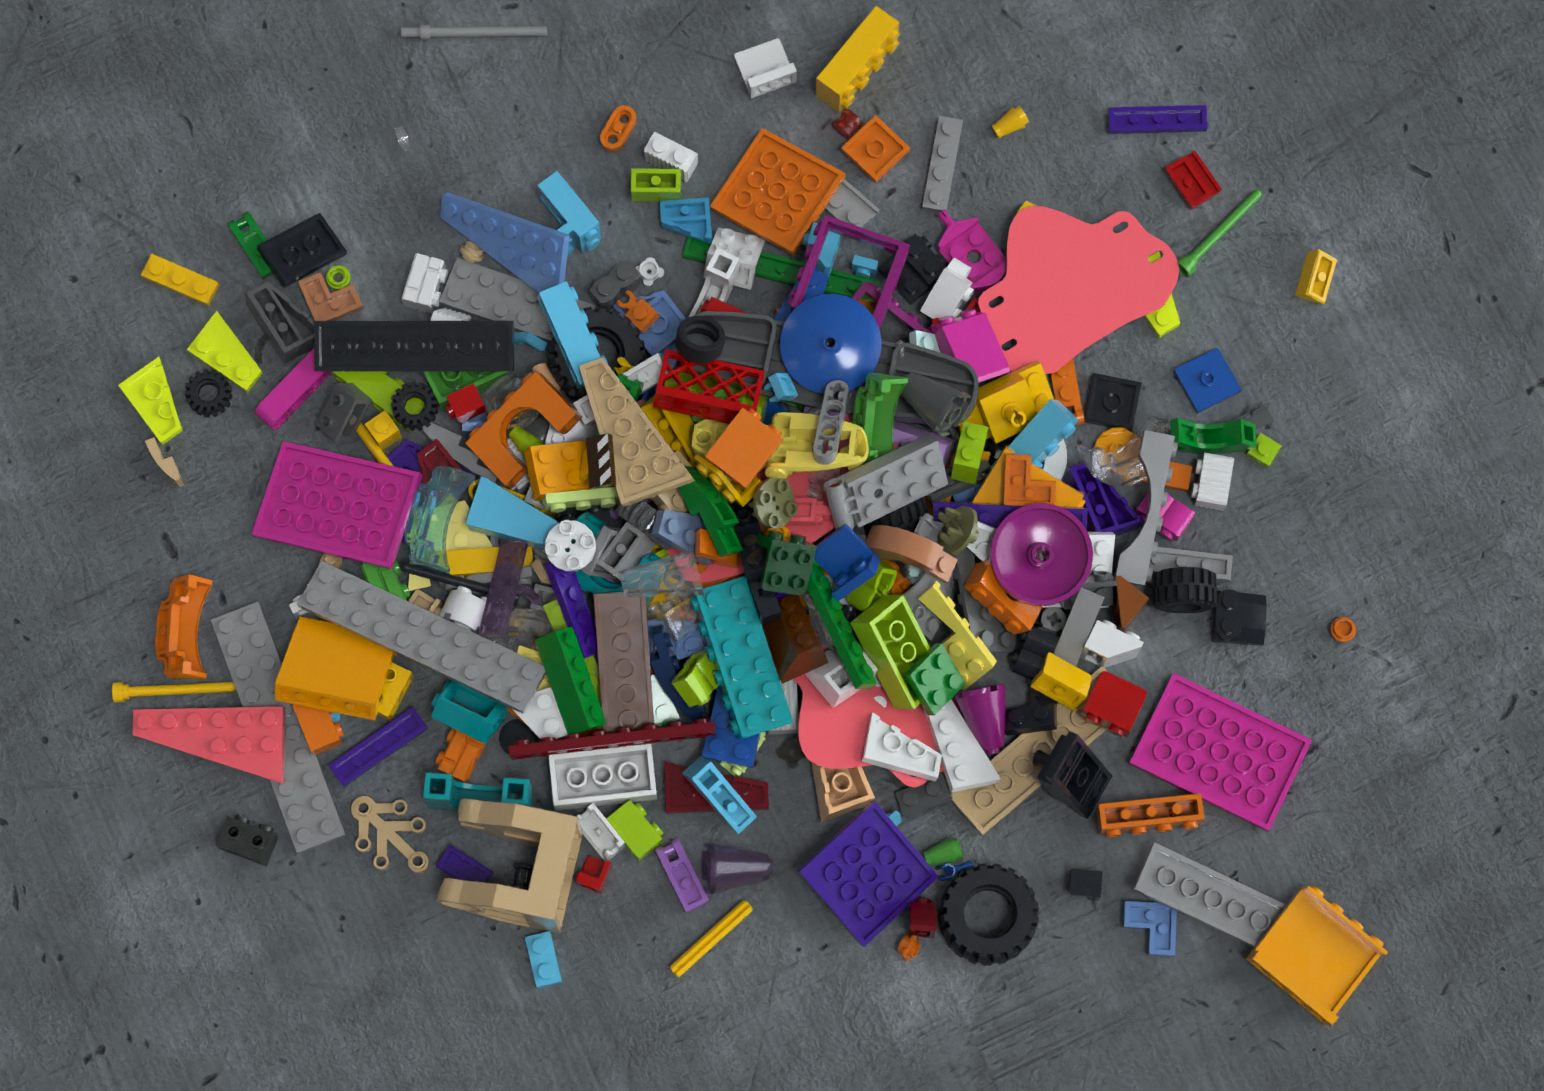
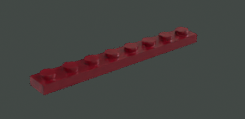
(601, 740)

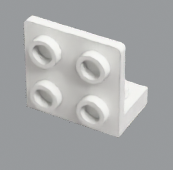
(765, 68)
(743, 246)

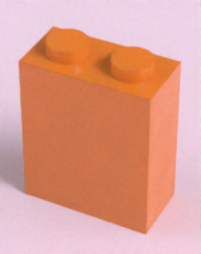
(744, 447)

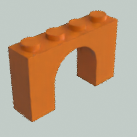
(490, 439)

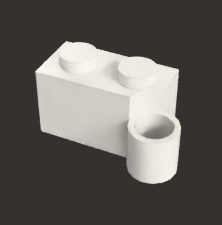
(949, 291)

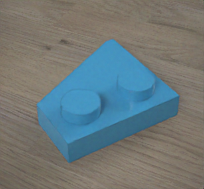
(688, 217)

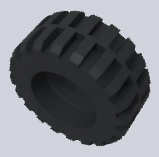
(605, 324)
(993, 879)

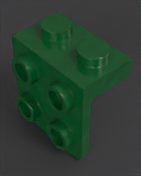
(786, 562)

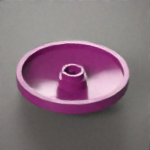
(1058, 538)

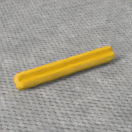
(711, 938)

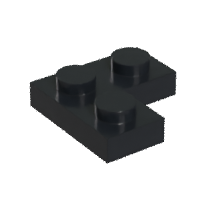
(1037, 717)

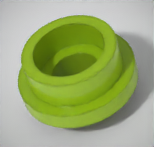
(335, 271)

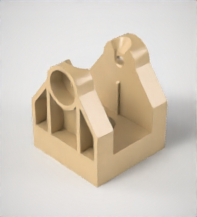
(558, 846)

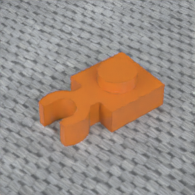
(639, 312)

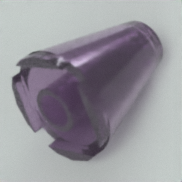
(733, 867)

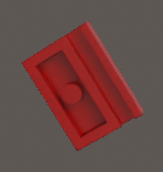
(1192, 180)

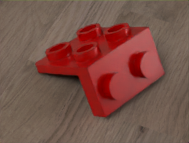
(1114, 704)

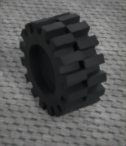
(201, 380)
(419, 420)

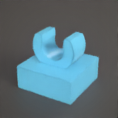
(782, 386)

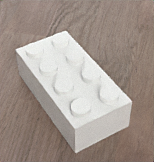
(602, 777)

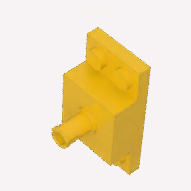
(1011, 402)

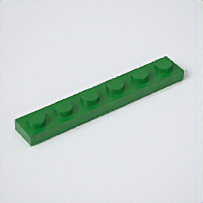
(839, 629)

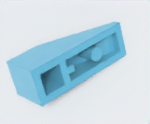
(719, 794)

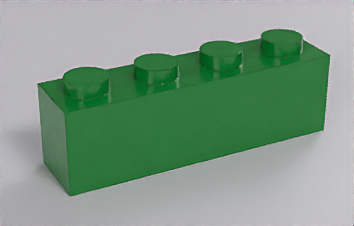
(570, 681)

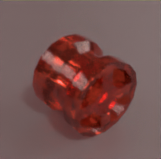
(847, 124)

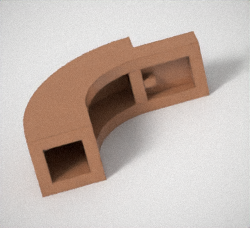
(911, 548)

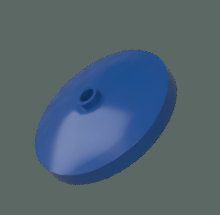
(825, 318)

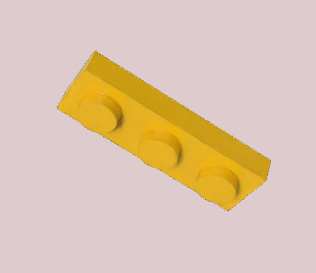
(180, 280)

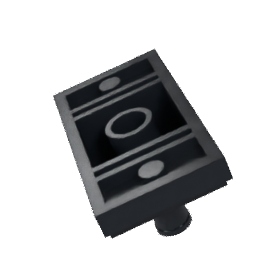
(1073, 774)

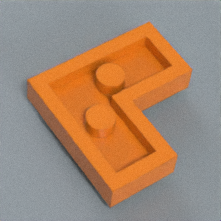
(1019, 487)

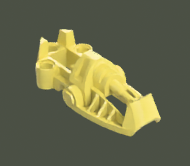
(797, 447)

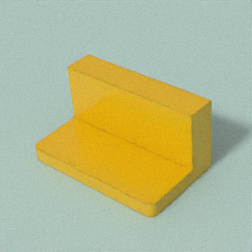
(1062, 682)

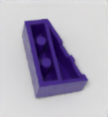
(1104, 505)

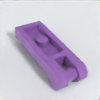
(682, 876)

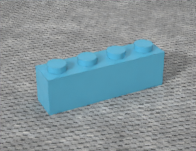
(569, 328)
(1045, 432)

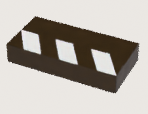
(601, 461)

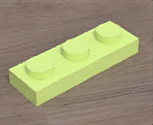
(580, 499)

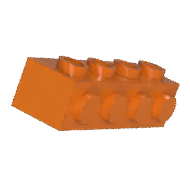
(1150, 814)

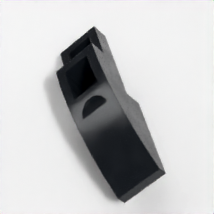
(747, 530)

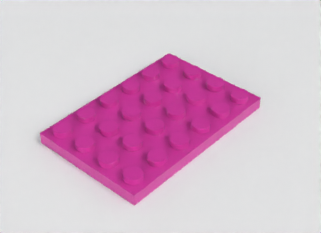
(337, 505)
(1220, 751)

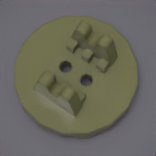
(777, 511)
(958, 529)

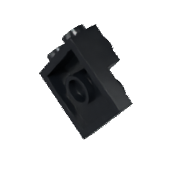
(919, 271)

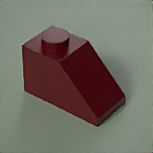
(922, 918)

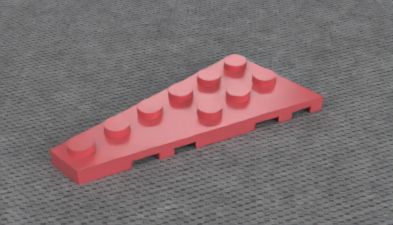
(234, 737)

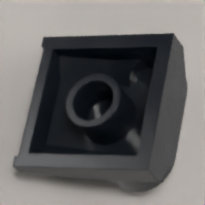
(1239, 618)

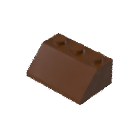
(793, 641)

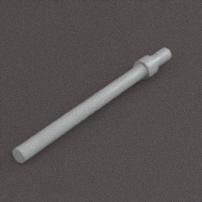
(427, 31)

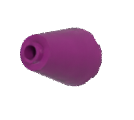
(985, 715)

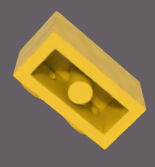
(394, 690)

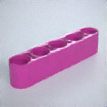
(291, 392)

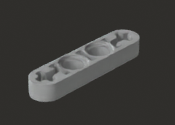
(831, 422)

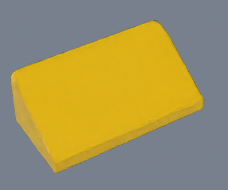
(1316, 276)

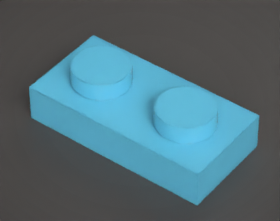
(543, 959)

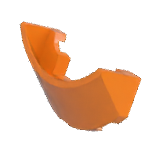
(178, 627)

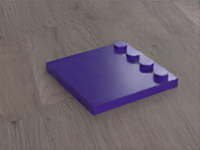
(868, 873)

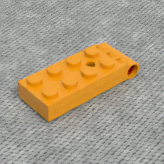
(556, 468)

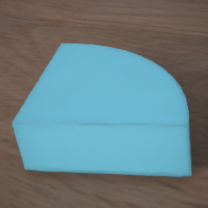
(529, 338)

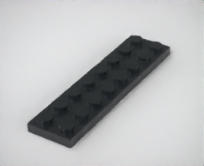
(413, 345)

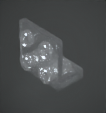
(675, 614)

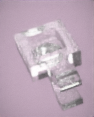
(817, 481)

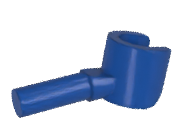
(950, 870)

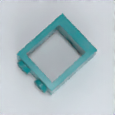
(464, 719)

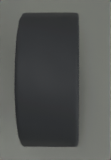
(694, 352)

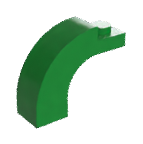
(1213, 438)

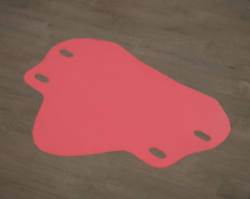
(1074, 284)
(838, 734)

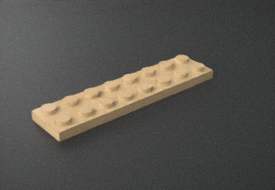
(991, 803)

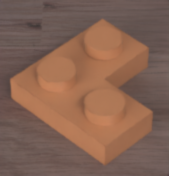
(327, 305)

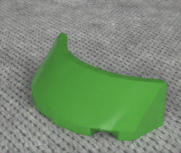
(876, 409)

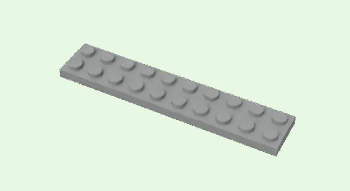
(422, 637)
(254, 669)

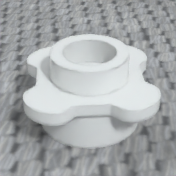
(649, 264)

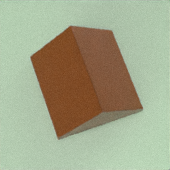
(1127, 603)

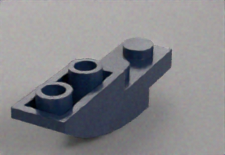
(666, 668)

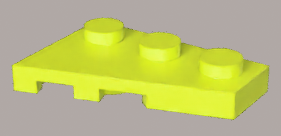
(153, 400)

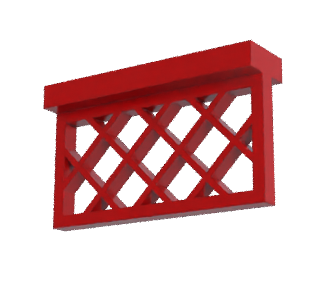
(706, 404)

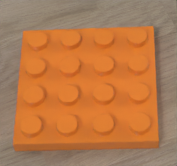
(777, 191)

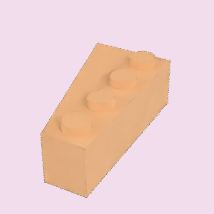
(840, 790)

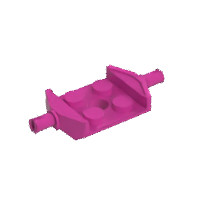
(968, 237)

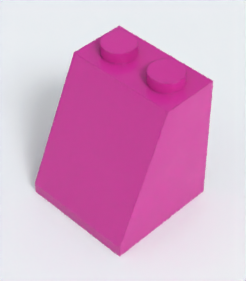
(972, 341)

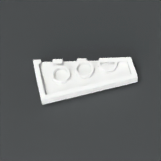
(962, 755)

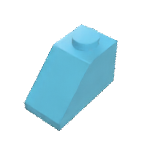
(828, 252)

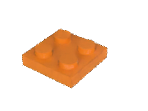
(875, 149)

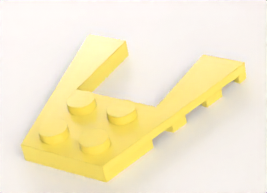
(965, 650)

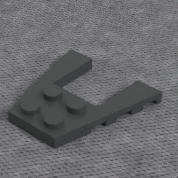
(981, 622)

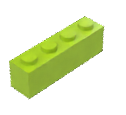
(380, 389)

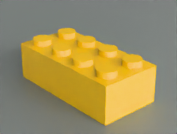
(858, 59)

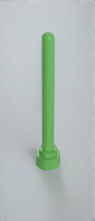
(1188, 263)

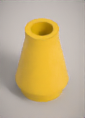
(1012, 121)

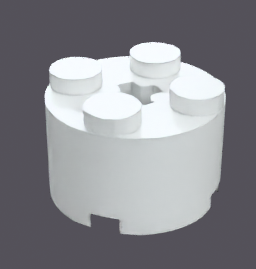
(464, 609)

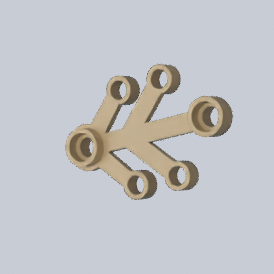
(387, 830)

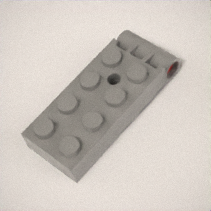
(886, 483)

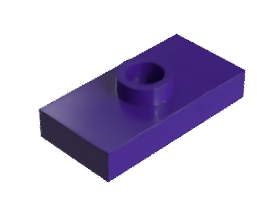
(462, 866)

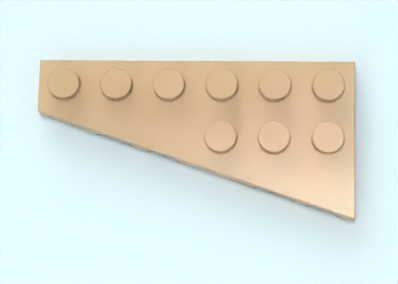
(641, 455)

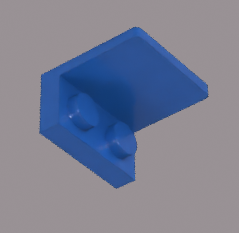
(846, 560)

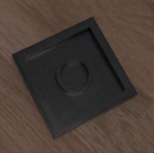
(1112, 402)

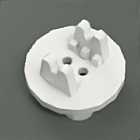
(580, 552)

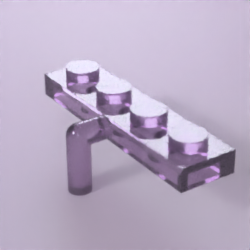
(504, 588)

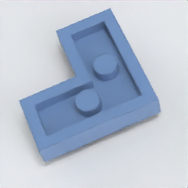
(1158, 920)

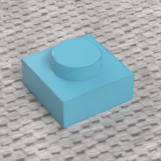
(864, 266)

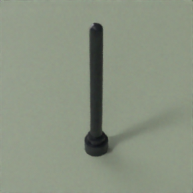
(448, 579)

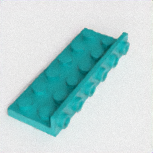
(741, 658)

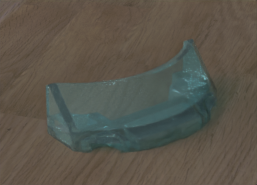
(431, 515)

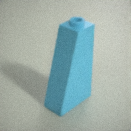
(507, 516)

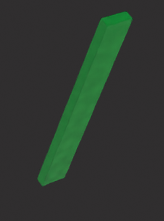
(783, 270)

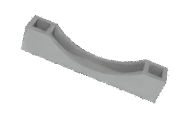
(1155, 458)

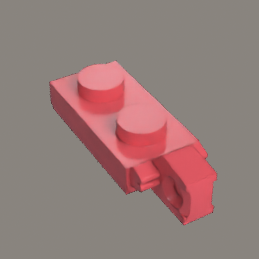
(810, 512)

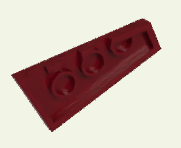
(684, 798)

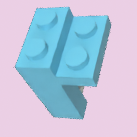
(570, 213)

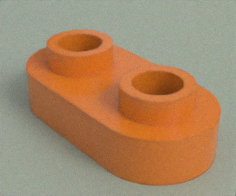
(618, 130)

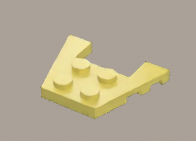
(457, 538)

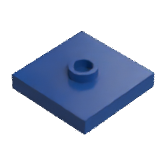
(1207, 380)

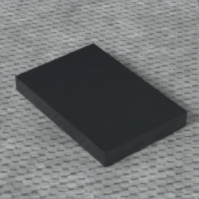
(301, 250)

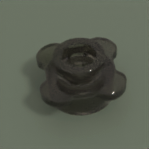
(784, 753)

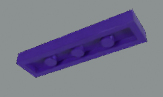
(1157, 119)
(574, 608)
(378, 747)

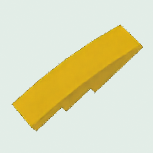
(478, 560)

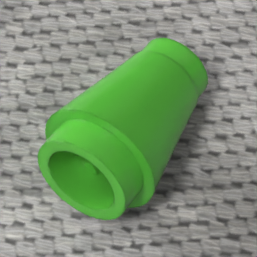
(944, 852)

